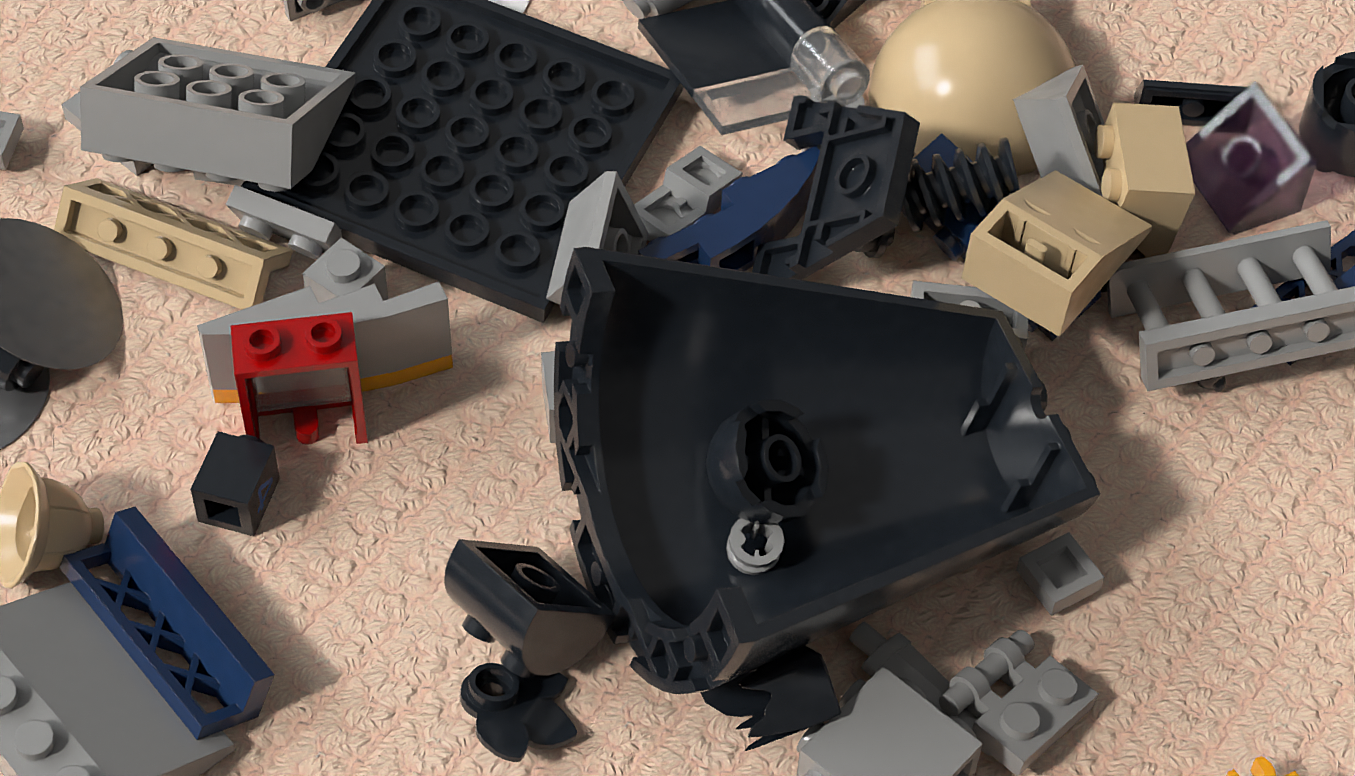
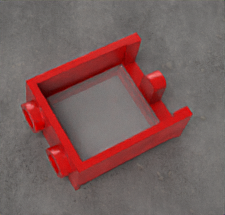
(298, 370)

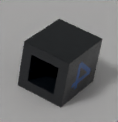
(235, 483)

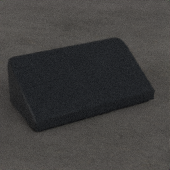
(1196, 101)

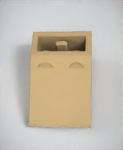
(1051, 249)

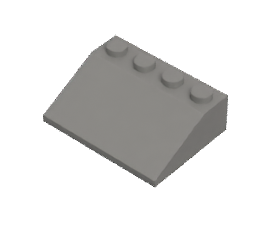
(213, 112)
(82, 702)

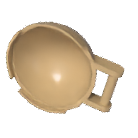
(963, 66)

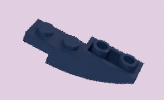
(751, 214)

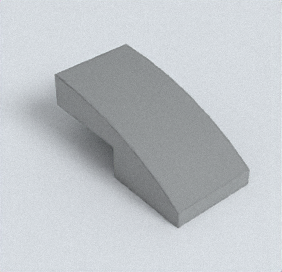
(688, 192)

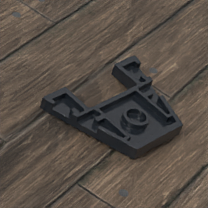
(854, 186)

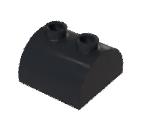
(525, 605)

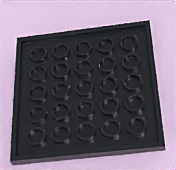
(475, 141)

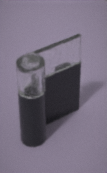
(753, 57)

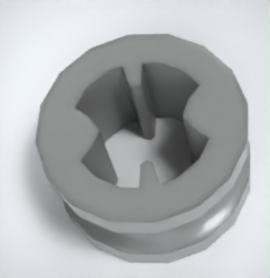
(754, 564)

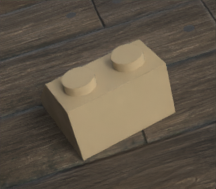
(1147, 169)

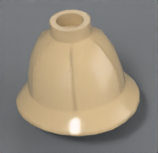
(41, 524)

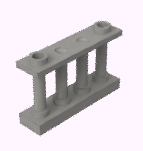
(1243, 338)

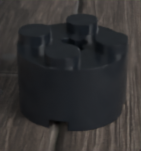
(1329, 117)

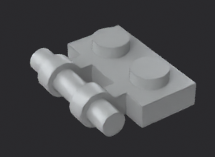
(1031, 715)

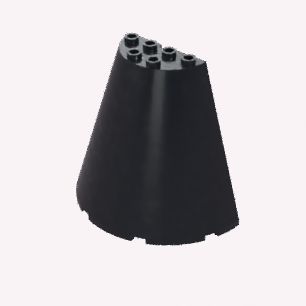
(923, 429)

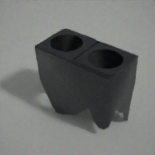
(780, 696)

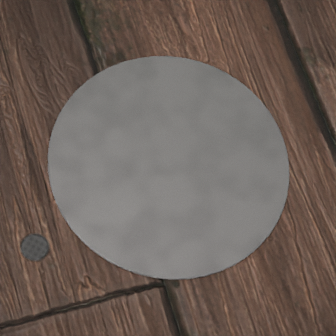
(54, 299)

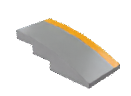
(393, 337)

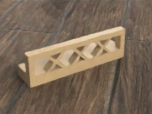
(169, 242)

